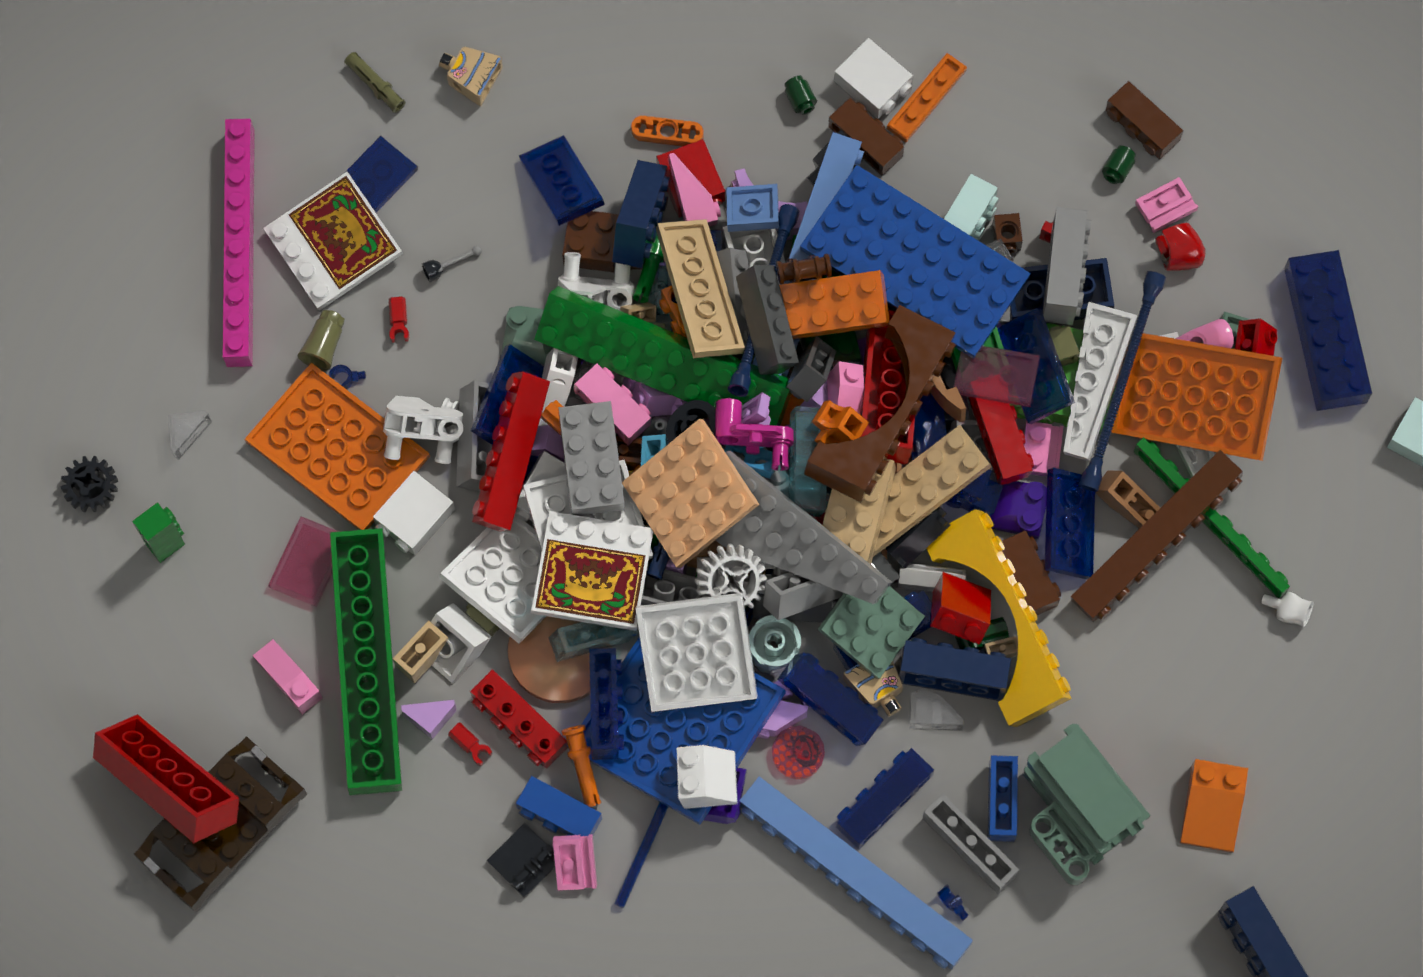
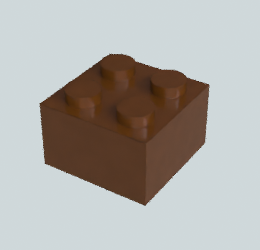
(593, 238)

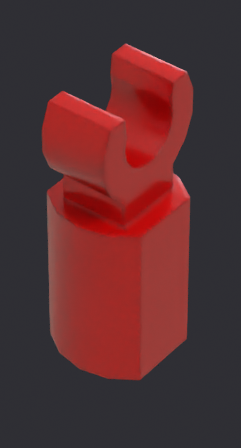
(398, 317)
(468, 742)

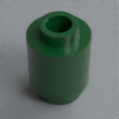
(800, 95)
(1119, 164)

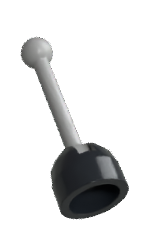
(434, 269)

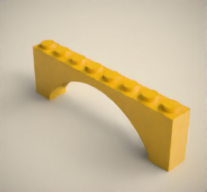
(1036, 680)

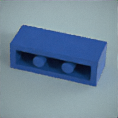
(1002, 798)
(557, 810)

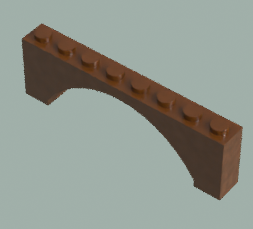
(854, 464)

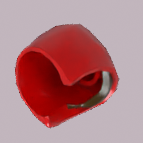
(1181, 248)

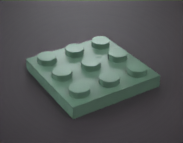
(871, 631)

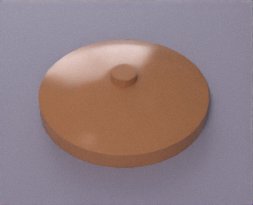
(540, 673)

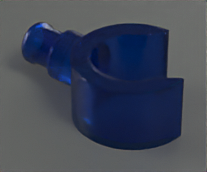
(352, 375)
(952, 902)

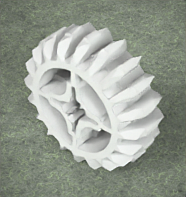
(739, 573)

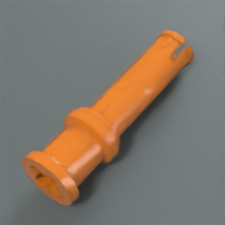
(580, 754)

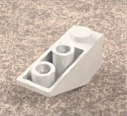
(560, 372)

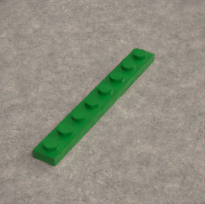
(1218, 524)

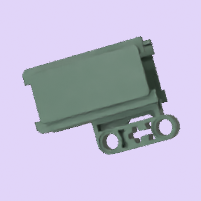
(1083, 803)

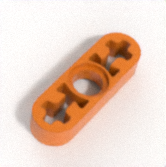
(648, 135)

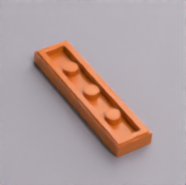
(926, 97)

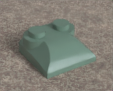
(521, 331)

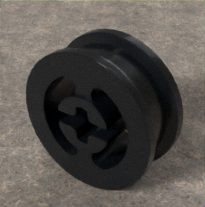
(687, 415)

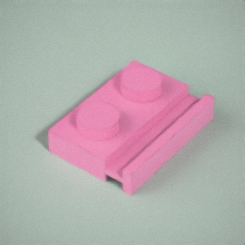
(1166, 205)
(1044, 446)
(574, 862)

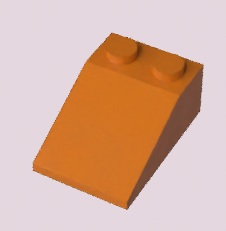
(1213, 805)

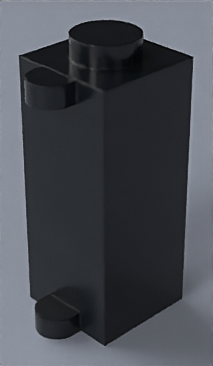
(918, 538)

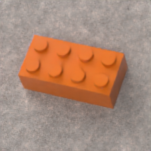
(836, 304)

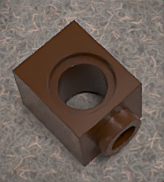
(1008, 223)

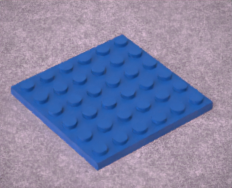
(653, 737)

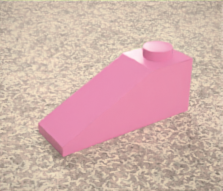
(693, 198)
(846, 385)
(288, 676)

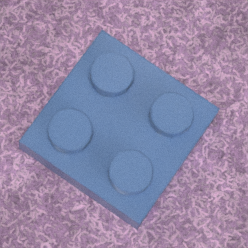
(752, 207)

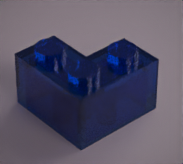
(979, 495)

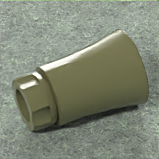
(322, 340)

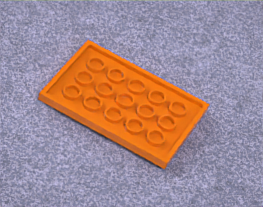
(1199, 396)
(334, 447)

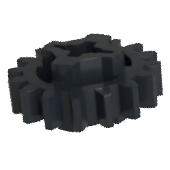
(89, 495)

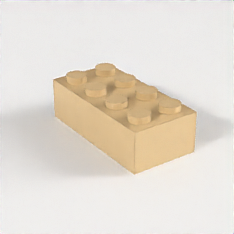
(858, 522)

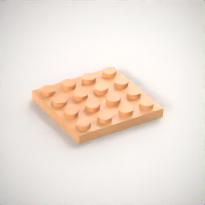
(690, 493)

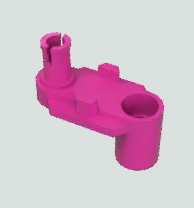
(731, 431)

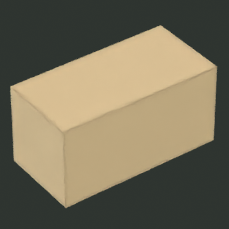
(643, 311)
(1006, 646)

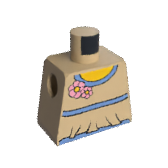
(472, 72)
(876, 691)

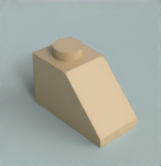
(420, 652)

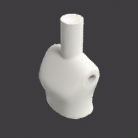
(1290, 608)

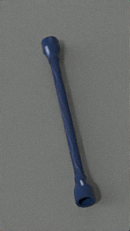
(741, 380)
(1092, 475)

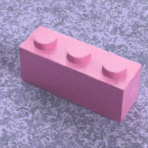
(628, 416)

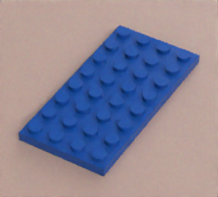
(922, 256)

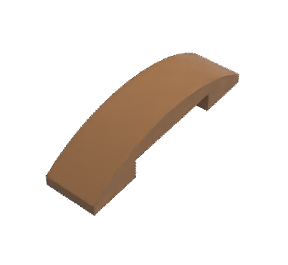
(948, 399)

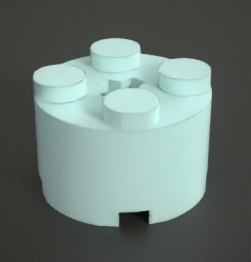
(783, 633)

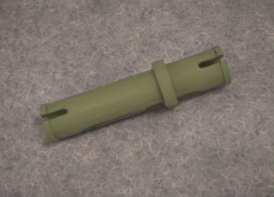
(381, 88)

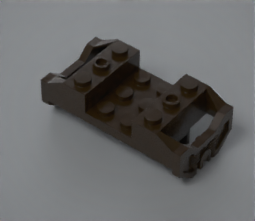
(223, 851)

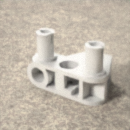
(602, 289)
(426, 420)

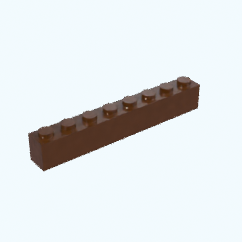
(1157, 536)

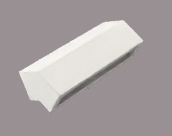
(925, 576)

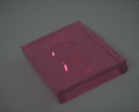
(998, 375)
(305, 563)

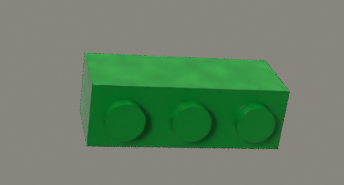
(159, 531)

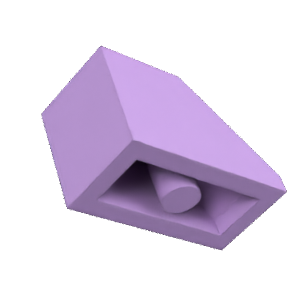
(783, 717)

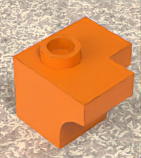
(838, 423)

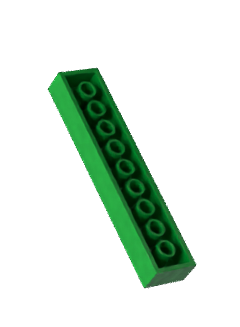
(648, 353)
(365, 662)

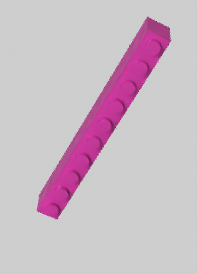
(238, 243)

